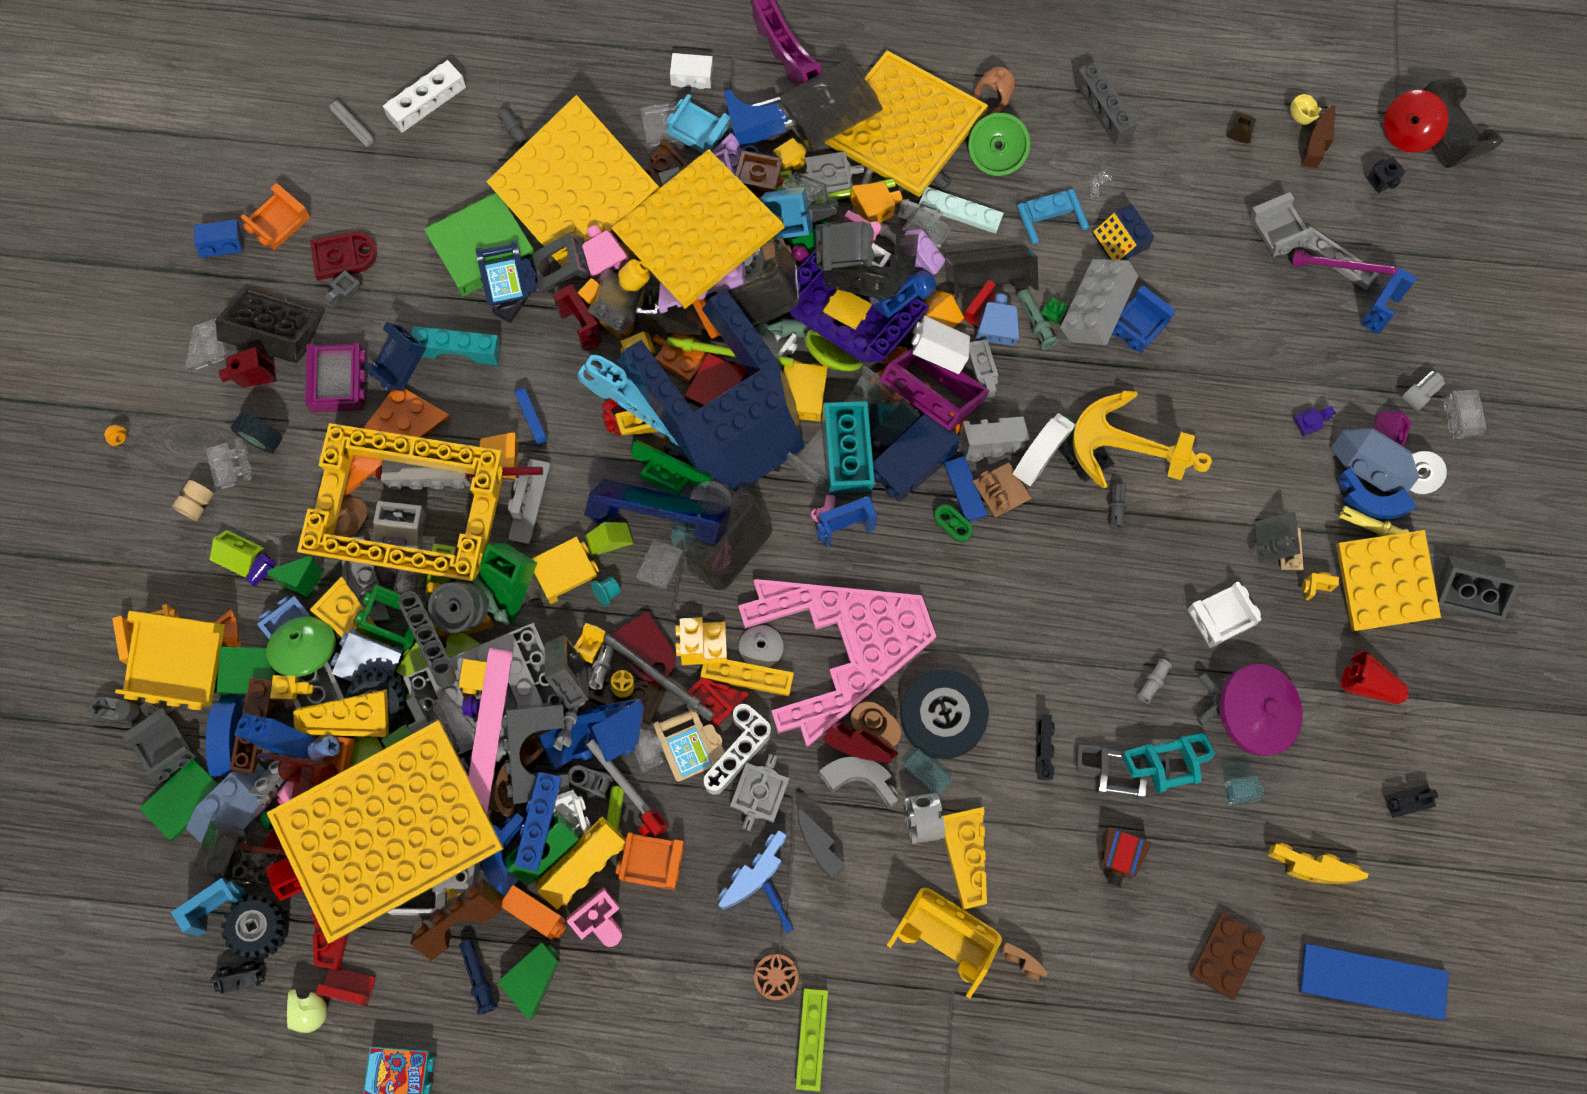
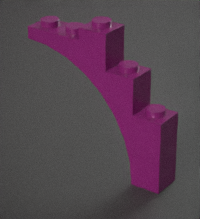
(784, 46)

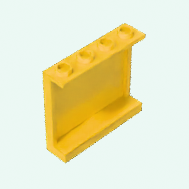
(172, 660)

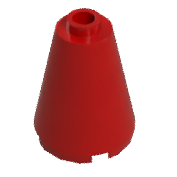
(1373, 680)

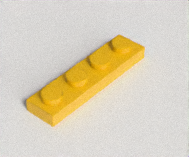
(749, 676)

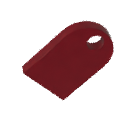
(340, 253)
(647, 642)

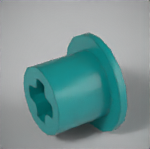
(605, 590)

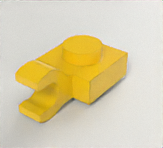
(288, 687)

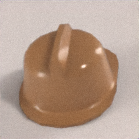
(351, 517)
(877, 721)
(498, 799)

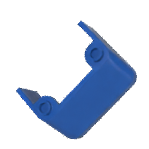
(612, 727)

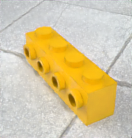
(580, 863)

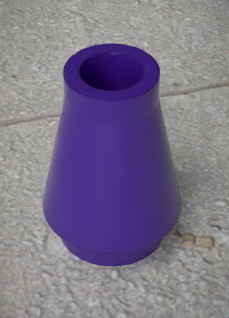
(259, 569)

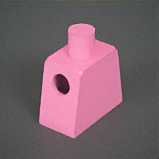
(603, 252)

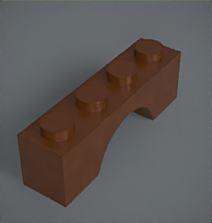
(477, 904)

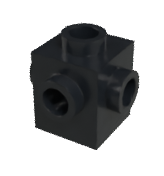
(1386, 174)

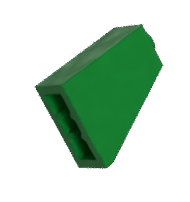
(530, 979)

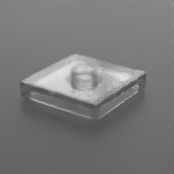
(654, 122)

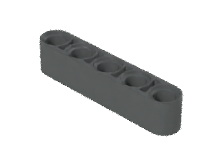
(427, 639)

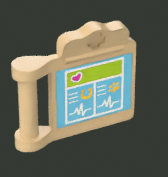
(690, 749)

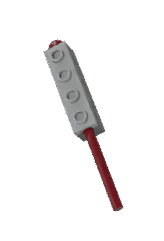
(401, 475)

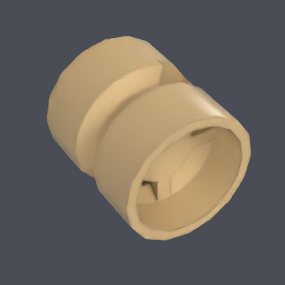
(193, 499)

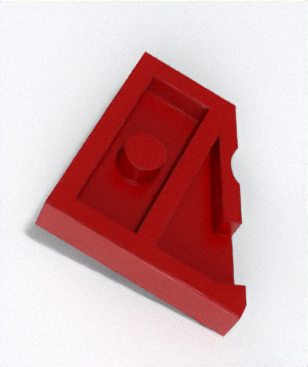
(717, 698)

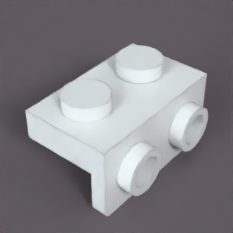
(572, 809)

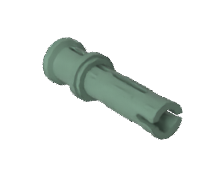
(1040, 326)

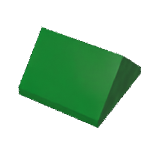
(298, 576)

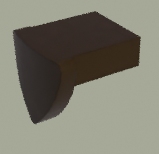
(1242, 128)

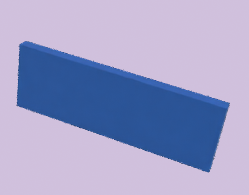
(1374, 982)

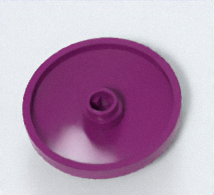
(1260, 710)

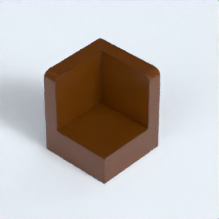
(532, 753)

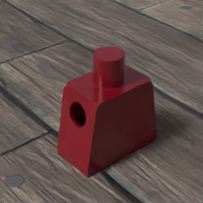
(249, 368)

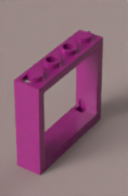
(926, 398)

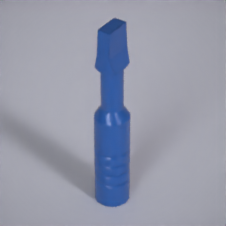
(777, 906)

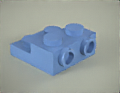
(288, 609)

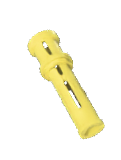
(1369, 523)

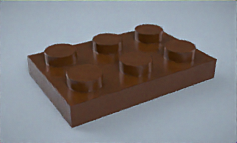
(1227, 956)

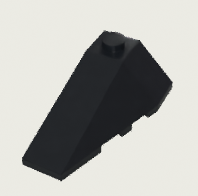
(889, 421)

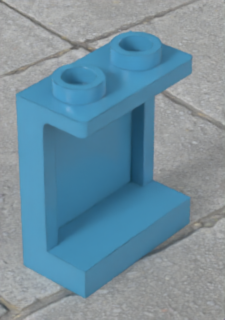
(190, 913)

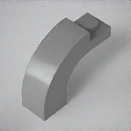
(856, 769)

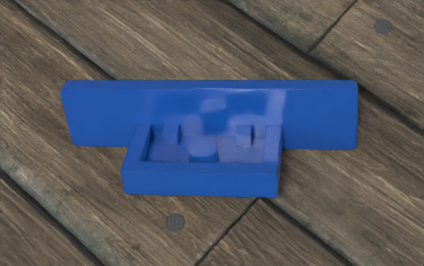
(538, 821)

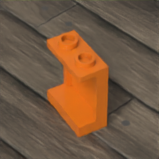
(276, 218)
(650, 861)

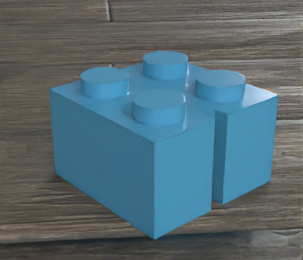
(792, 207)

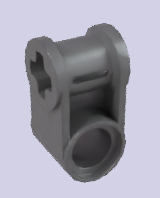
(591, 782)

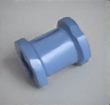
(319, 750)

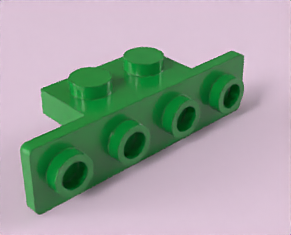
(666, 470)

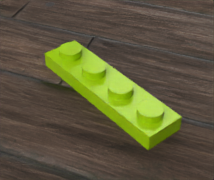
(811, 1040)

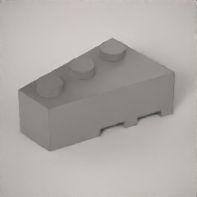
(993, 438)

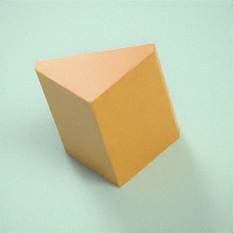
(943, 309)

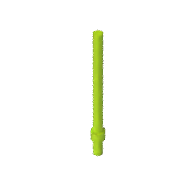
(689, 345)

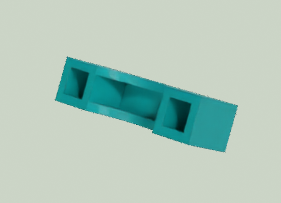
(476, 346)

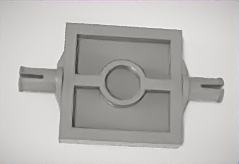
(832, 170)
(759, 792)

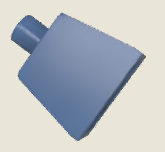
(999, 322)

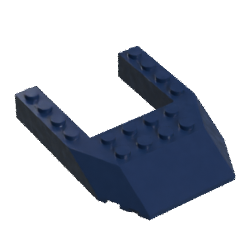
(741, 430)

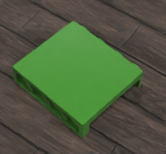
(476, 226)

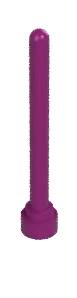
(1302, 259)

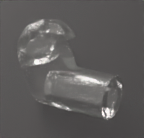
(1100, 178)

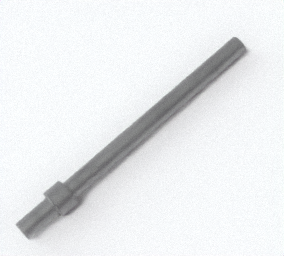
(693, 703)

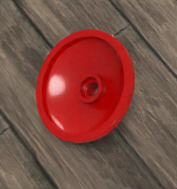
(1427, 132)

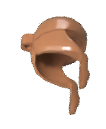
(1001, 81)

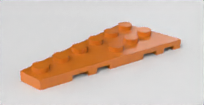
(398, 414)

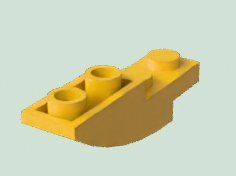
(1325, 870)

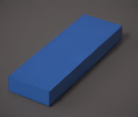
(964, 489)

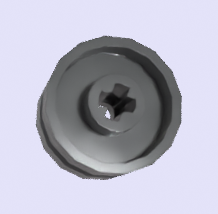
(458, 606)

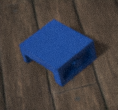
(1395, 289)
(1143, 320)
(845, 516)

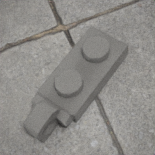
(983, 365)

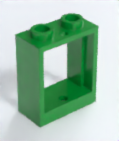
(390, 598)

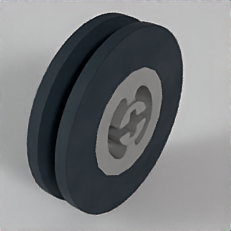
(970, 707)

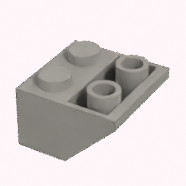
(399, 522)

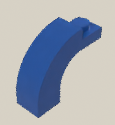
(1378, 507)
(220, 733)
(495, 865)

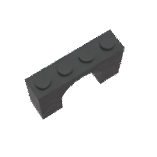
(519, 724)

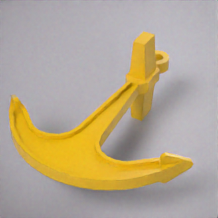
(1094, 431)

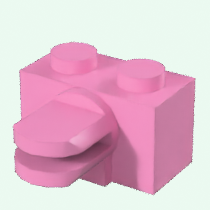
(596, 917)

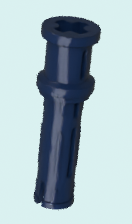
(480, 987)

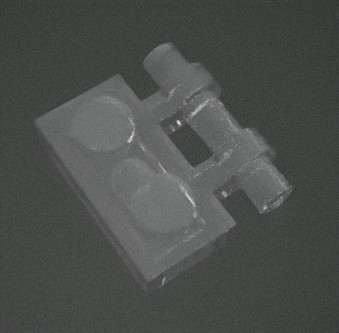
(223, 467)

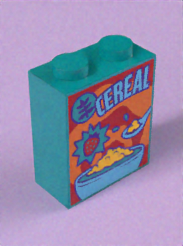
(398, 1071)

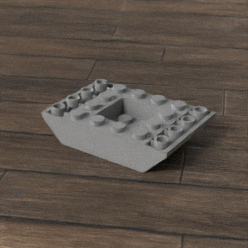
(525, 683)

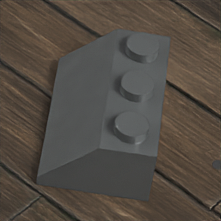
(1477, 588)

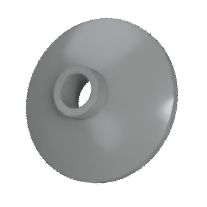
(763, 656)

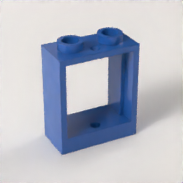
(273, 736)

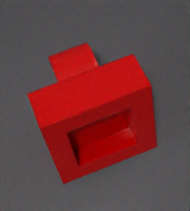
(653, 824)

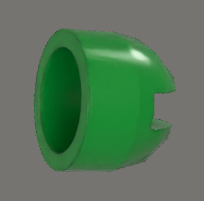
(265, 821)

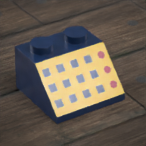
(1123, 234)

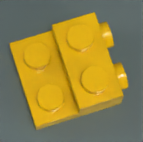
(701, 641)

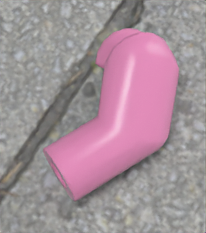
(829, 504)

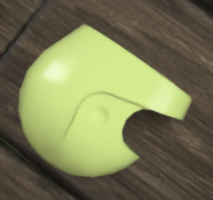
(305, 1014)

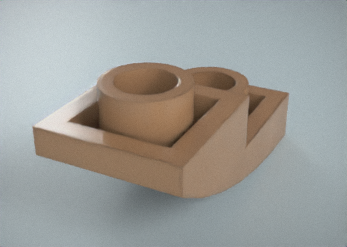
(1030, 966)

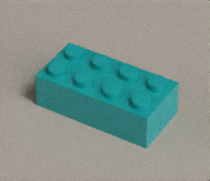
(847, 447)

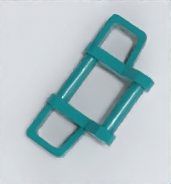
(1156, 768)

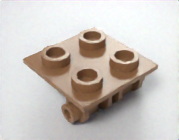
(1001, 490)

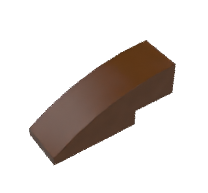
(1320, 139)

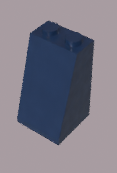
(915, 457)

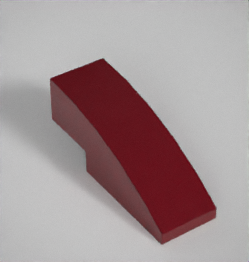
(859, 743)

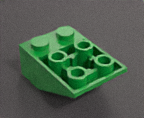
(507, 576)

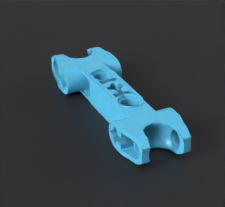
(613, 384)

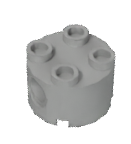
(924, 818)

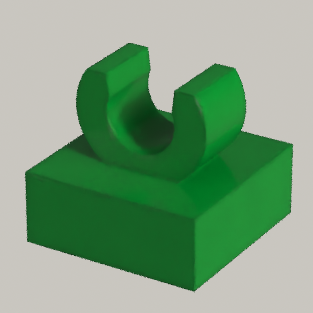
(1054, 310)

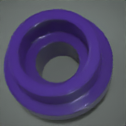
(470, 706)

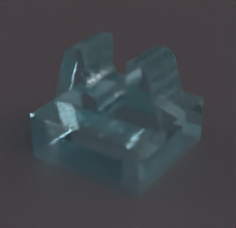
(685, 534)

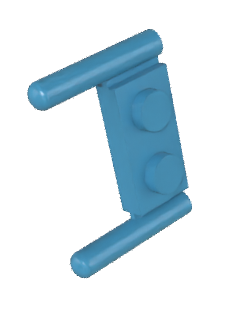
(1050, 207)

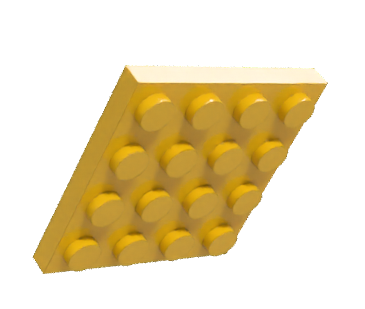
(1388, 580)

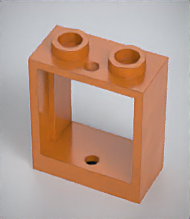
(534, 913)

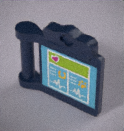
(507, 278)

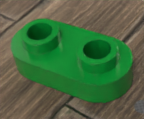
(953, 524)

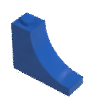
(754, 122)

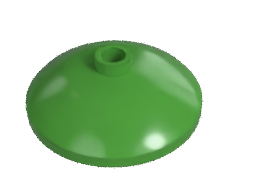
(1014, 141)
(307, 652)

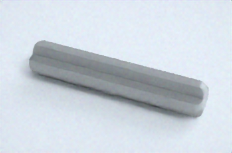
(352, 124)

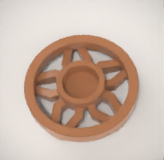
(776, 977)

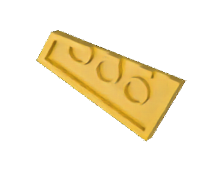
(346, 717)

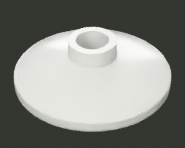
(1434, 475)

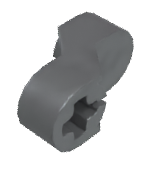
(104, 708)

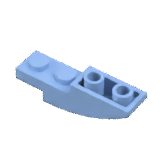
(749, 881)

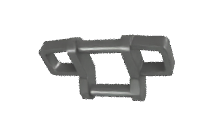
(1104, 755)

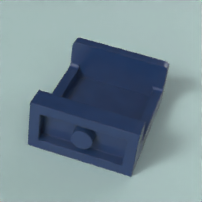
(397, 358)

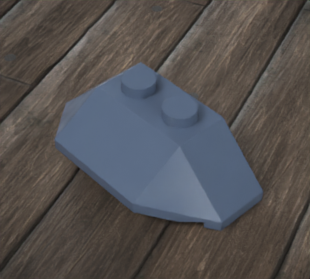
(1377, 459)
(228, 804)

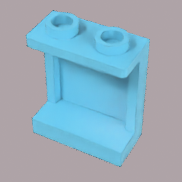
(696, 126)

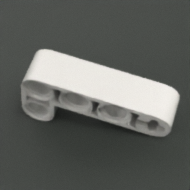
(733, 753)

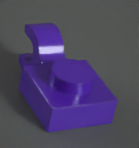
(1311, 421)

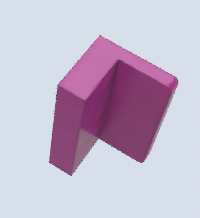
(1393, 425)

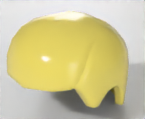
(1304, 109)

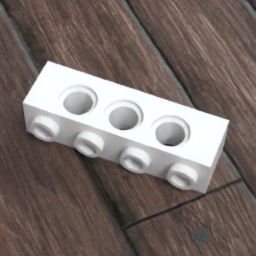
(434, 96)

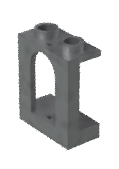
(577, 260)

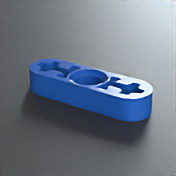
(530, 415)

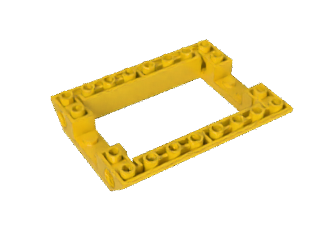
(336, 459)

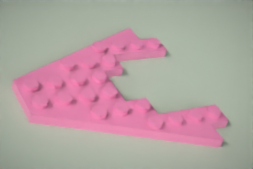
(877, 631)

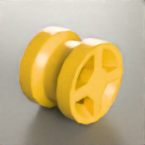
(622, 678)

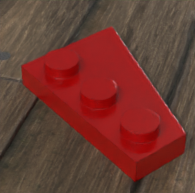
(327, 954)

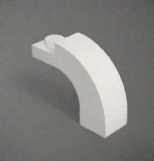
(1043, 449)

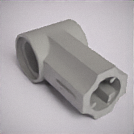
(1420, 394)

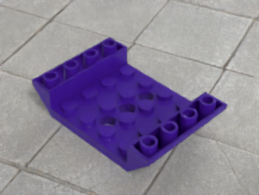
(874, 336)

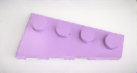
(730, 281)

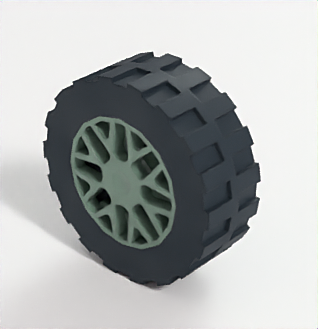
(256, 432)

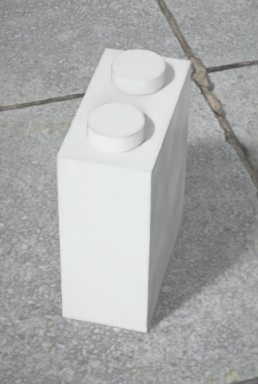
(940, 344)

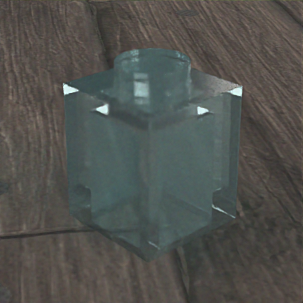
(1244, 790)

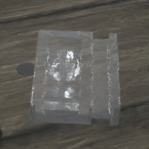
(659, 565)

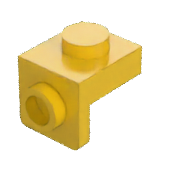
(1320, 581)
(590, 642)

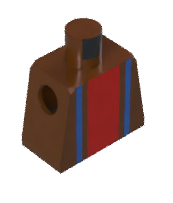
(1122, 855)

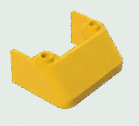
(952, 933)

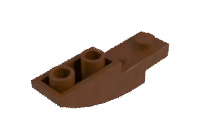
(258, 704)

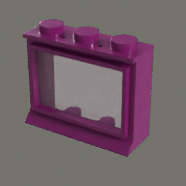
(335, 377)

